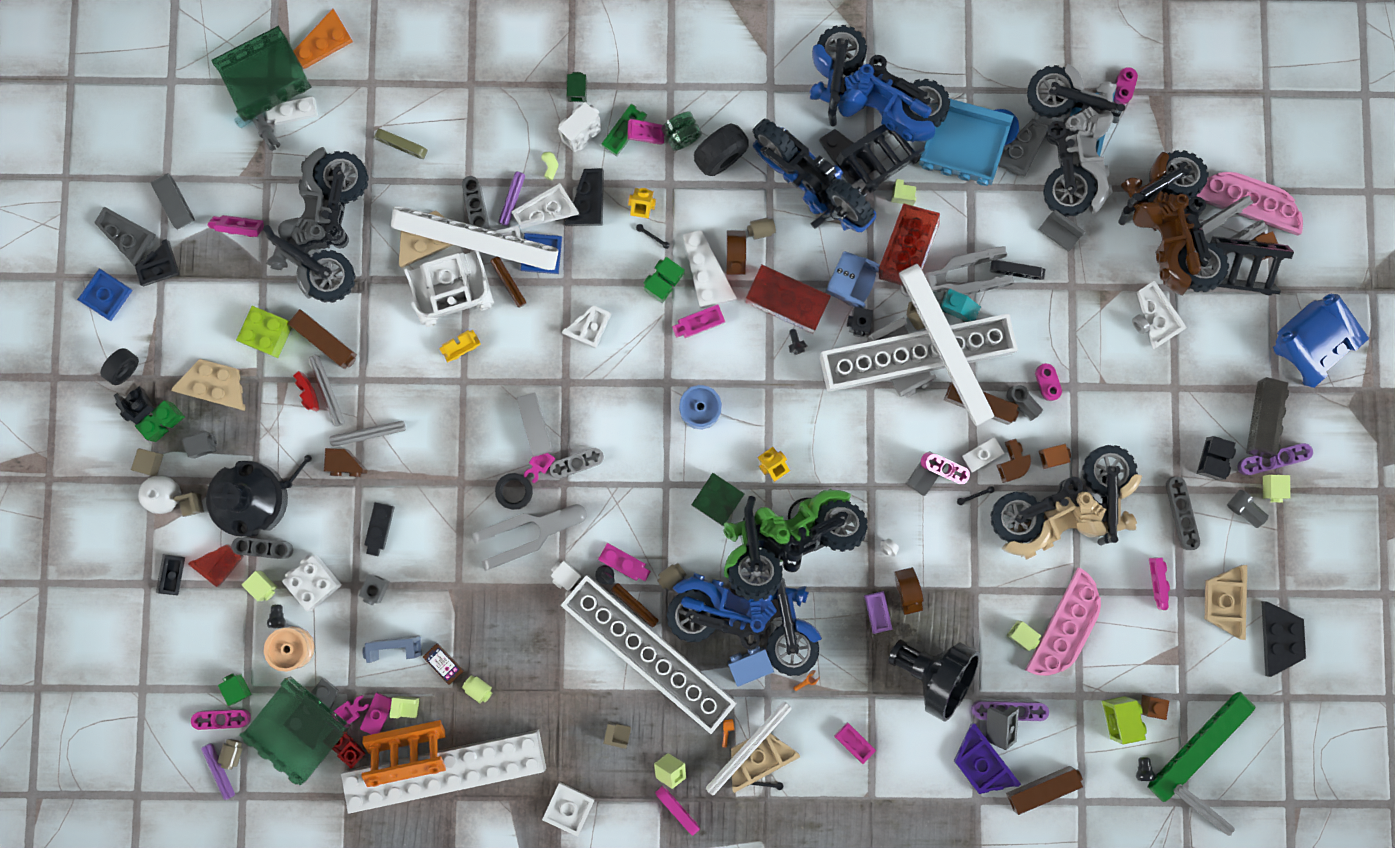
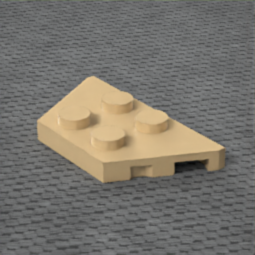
(417, 247)
(212, 383)
(1227, 601)
(764, 760)

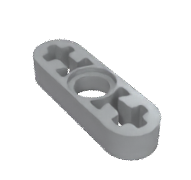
(565, 473)

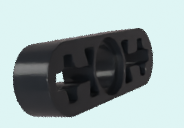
(1017, 270)

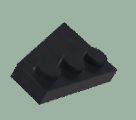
(834, 143)
(589, 199)

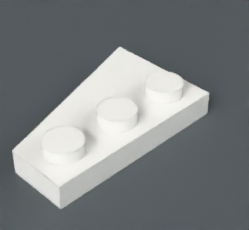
(546, 207)
(1160, 314)

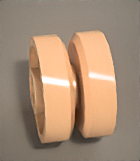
(285, 658)

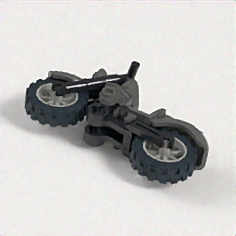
(325, 196)

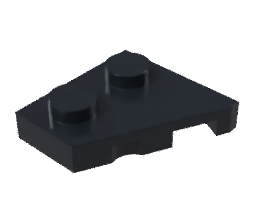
(157, 265)

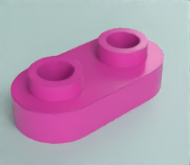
(1126, 85)
(1047, 382)

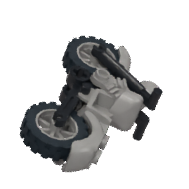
(1076, 137)

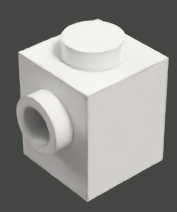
(565, 575)

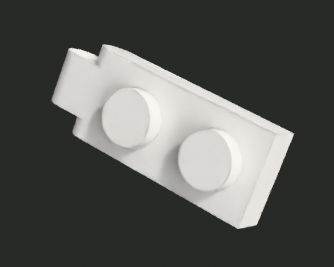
(292, 111)

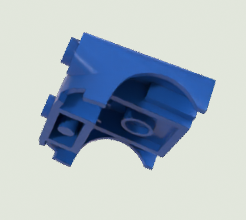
(1319, 337)

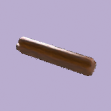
(508, 281)
(635, 605)

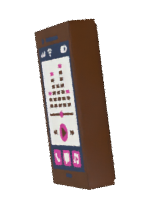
(443, 664)

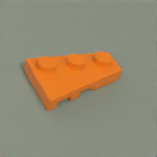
(323, 40)

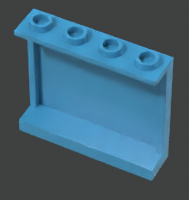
(968, 143)

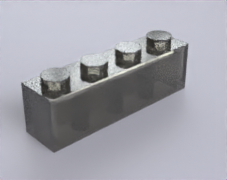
(1267, 418)

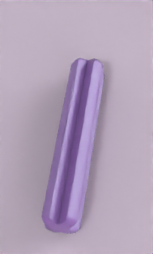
(511, 198)
(218, 773)

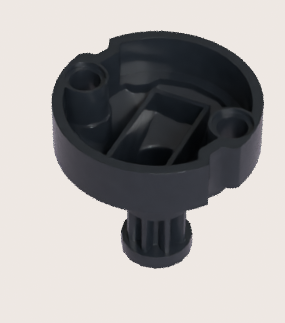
(246, 498)
(943, 676)

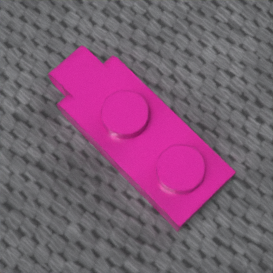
(236, 225)
(699, 322)
(624, 563)
(1160, 584)

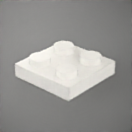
(568, 809)

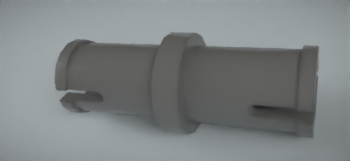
(266, 132)

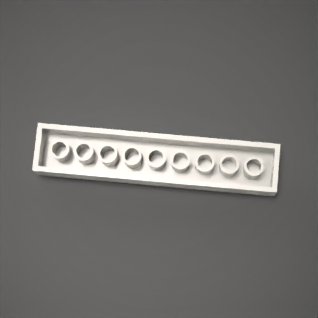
(914, 353)
(649, 654)
(465, 768)

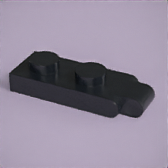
(378, 528)

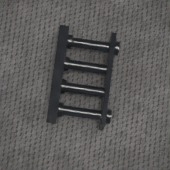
(864, 144)
(1259, 250)

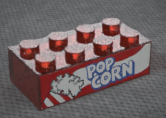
(909, 242)
(787, 299)

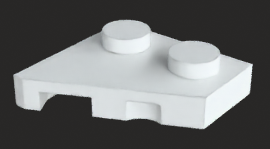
(589, 326)

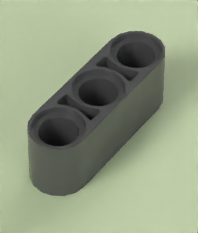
(475, 195)
(172, 201)
(253, 548)

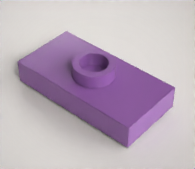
(878, 612)

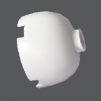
(157, 494)

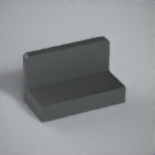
(1061, 230)
(923, 479)
(1002, 727)

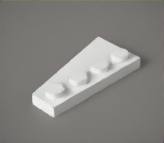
(708, 277)

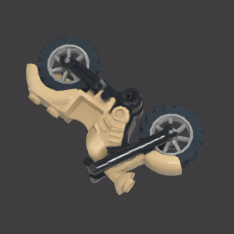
(1071, 507)

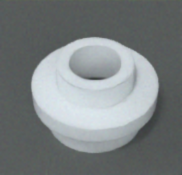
(889, 547)

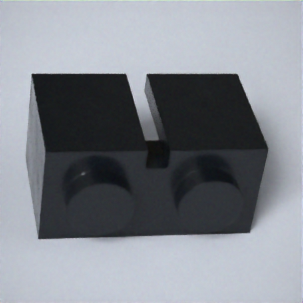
(1216, 458)

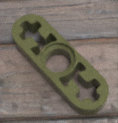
(400, 143)

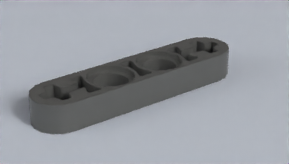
(1186, 512)

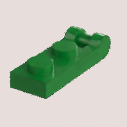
(618, 135)

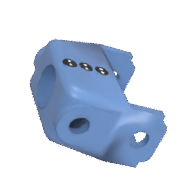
(853, 279)

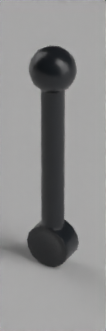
(640, 228)
(288, 484)
(960, 501)
(779, 786)

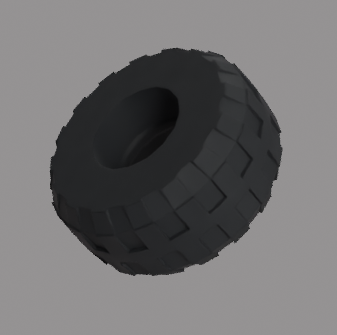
(721, 149)

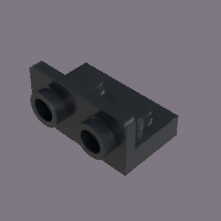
(135, 405)

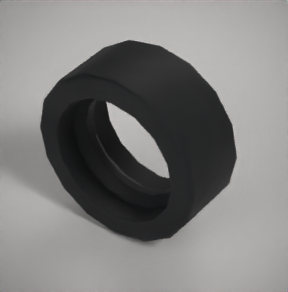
(119, 366)
(499, 491)

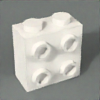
(580, 126)
(311, 582)

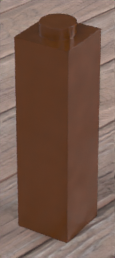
(323, 339)
(1003, 410)
(1045, 789)

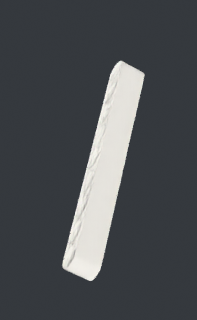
(474, 238)
(946, 344)

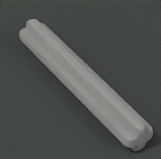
(326, 390)
(367, 433)
(1204, 810)

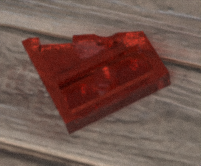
(217, 564)

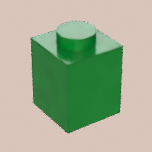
(234, 689)

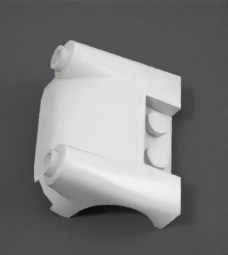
(449, 286)

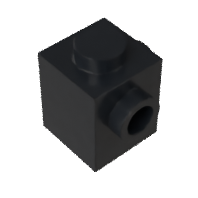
(860, 321)

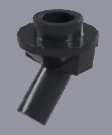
(796, 346)
(605, 575)

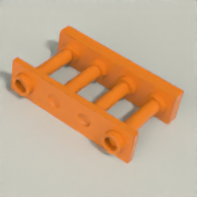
(398, 738)

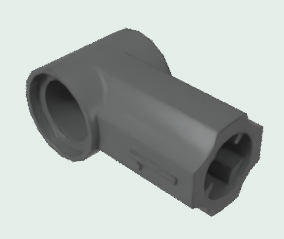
(1026, 403)
(1243, 505)

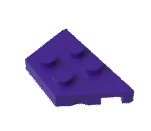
(983, 764)

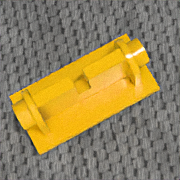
(454, 350)

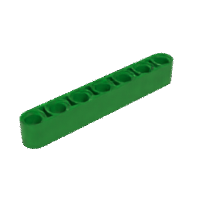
(1201, 746)

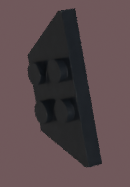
(1281, 638)

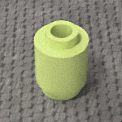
(477, 689)

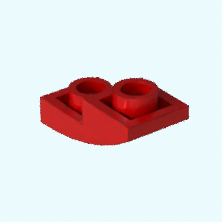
(309, 397)
(348, 751)

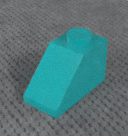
(960, 306)

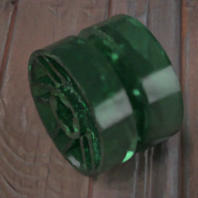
(681, 131)

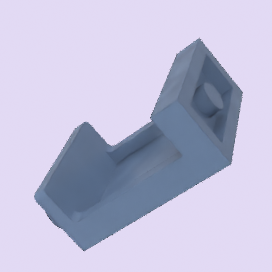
(411, 644)

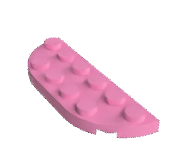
(1269, 202)
(1068, 627)

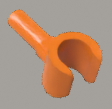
(809, 680)
(728, 725)

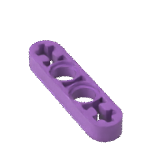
(1275, 462)
(1007, 704)

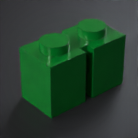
(668, 271)
(165, 414)

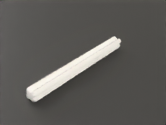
(748, 748)

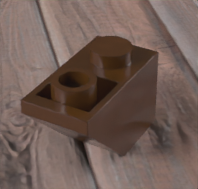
(342, 461)

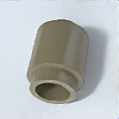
(761, 228)
(671, 576)
(230, 754)

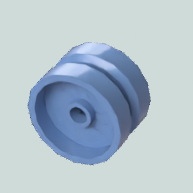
(700, 418)

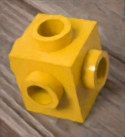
(641, 202)
(773, 464)

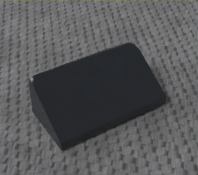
(170, 574)

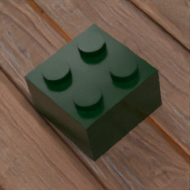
(717, 499)

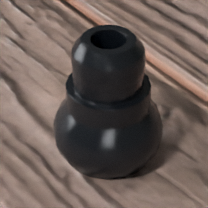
(276, 617)
(1145, 770)

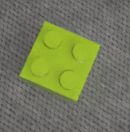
(264, 332)
(1124, 720)

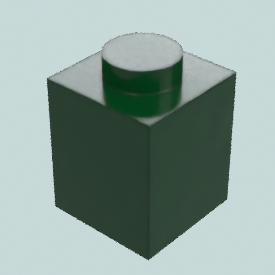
(577, 87)

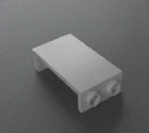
(907, 384)

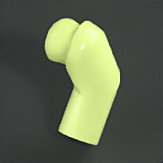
(552, 164)

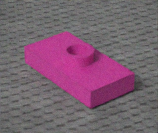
(645, 132)
(377, 714)
(854, 743)

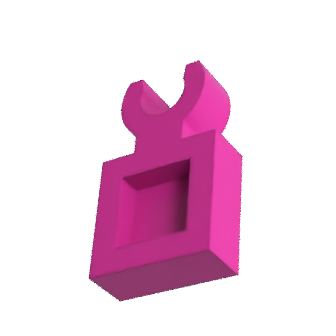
(539, 463)
(349, 711)

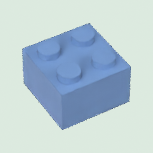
(750, 665)

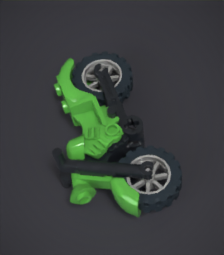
(815, 526)

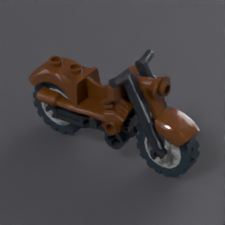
(1167, 208)

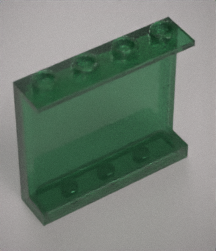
(261, 73)
(295, 731)

